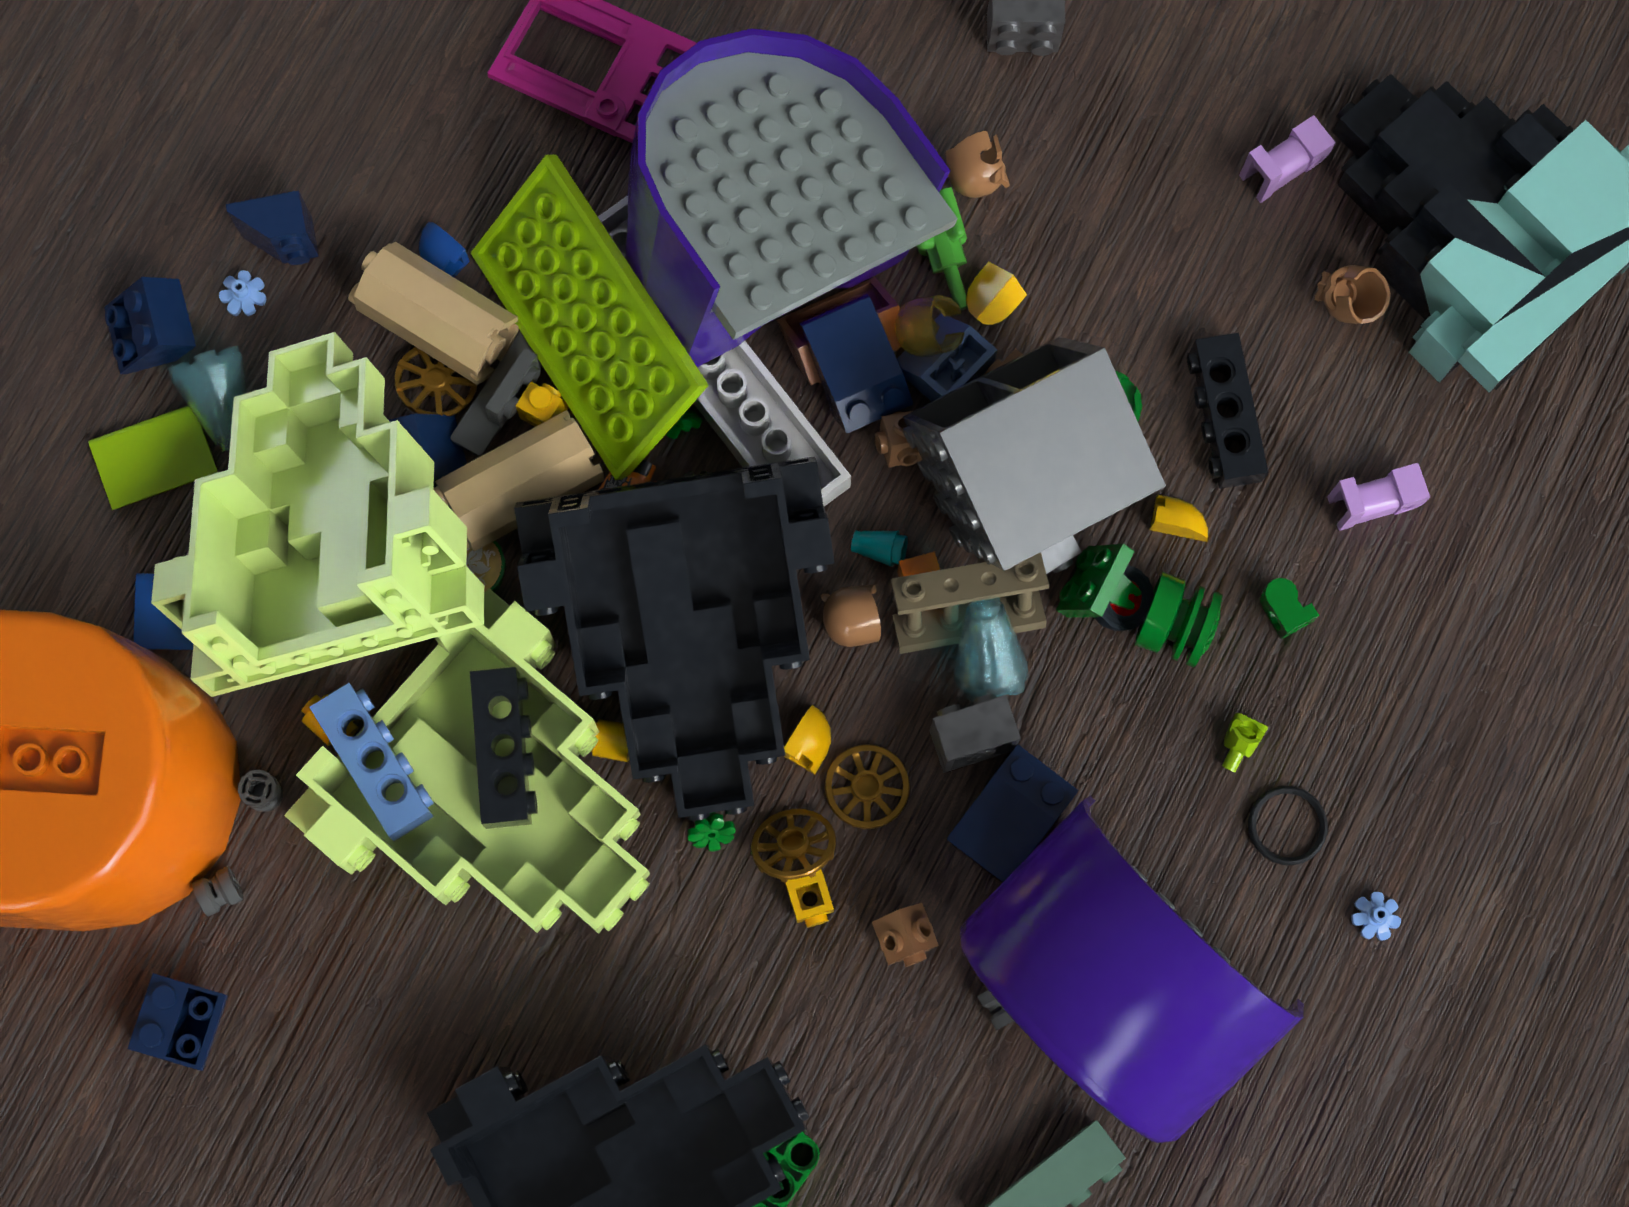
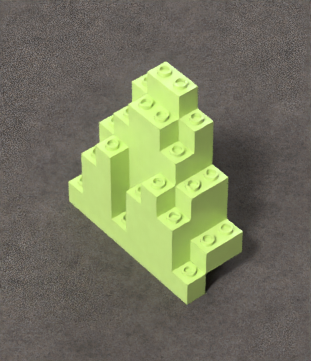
(316, 532)
(533, 868)

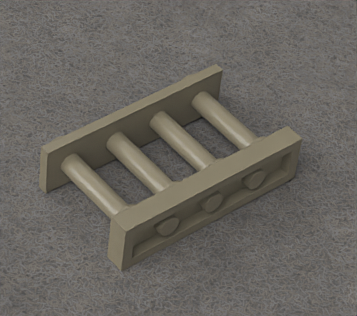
(935, 602)

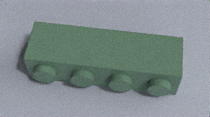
(1066, 1172)

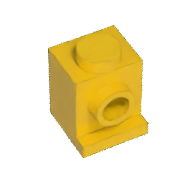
(540, 404)
(814, 914)

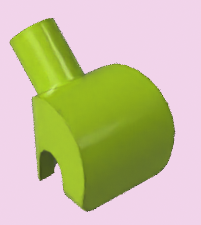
(1242, 739)

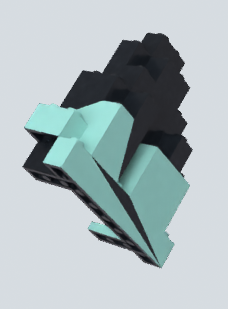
(1486, 220)

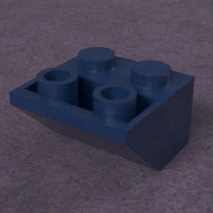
(149, 324)
(177, 1022)

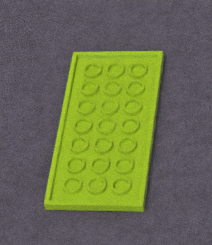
(588, 318)

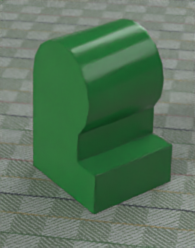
(1284, 609)

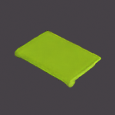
(152, 457)

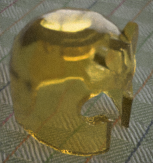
(918, 330)

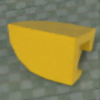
(993, 294)
(1178, 519)
(809, 741)

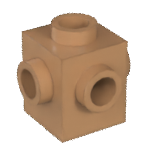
(892, 442)
(905, 935)

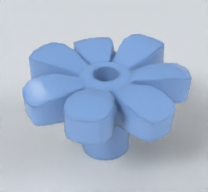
(242, 293)
(1369, 916)

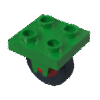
(1107, 589)

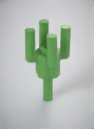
(947, 253)

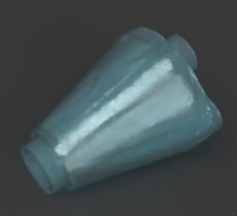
(210, 390)
(989, 653)

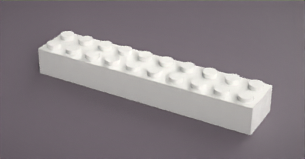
(749, 404)

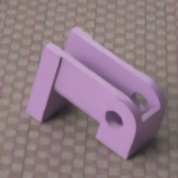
(1299, 153)
(1394, 494)

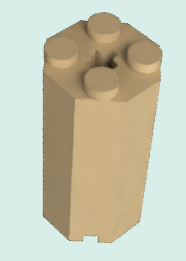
(434, 311)
(533, 466)

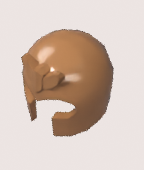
(974, 173)
(1354, 294)
(852, 616)

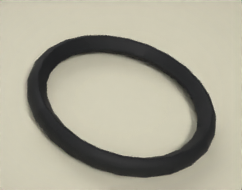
(1305, 795)

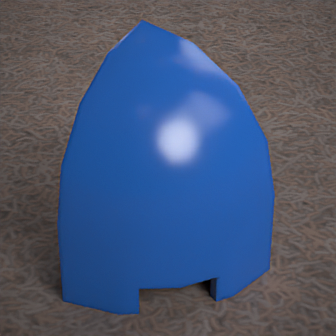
(442, 250)

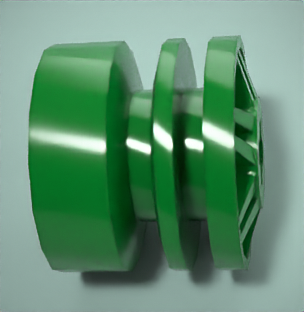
(1179, 620)

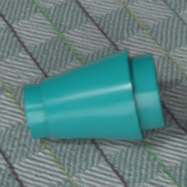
(881, 546)

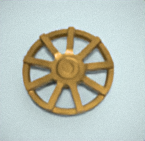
(435, 382)
(867, 787)
(793, 844)

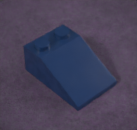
(856, 364)
(1012, 814)

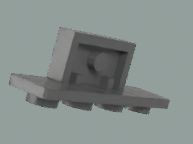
(498, 398)

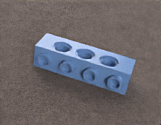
(334, 715)

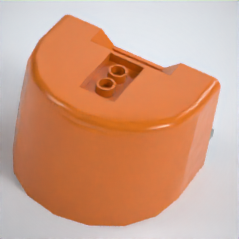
(107, 777)

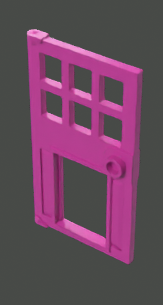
(623, 84)

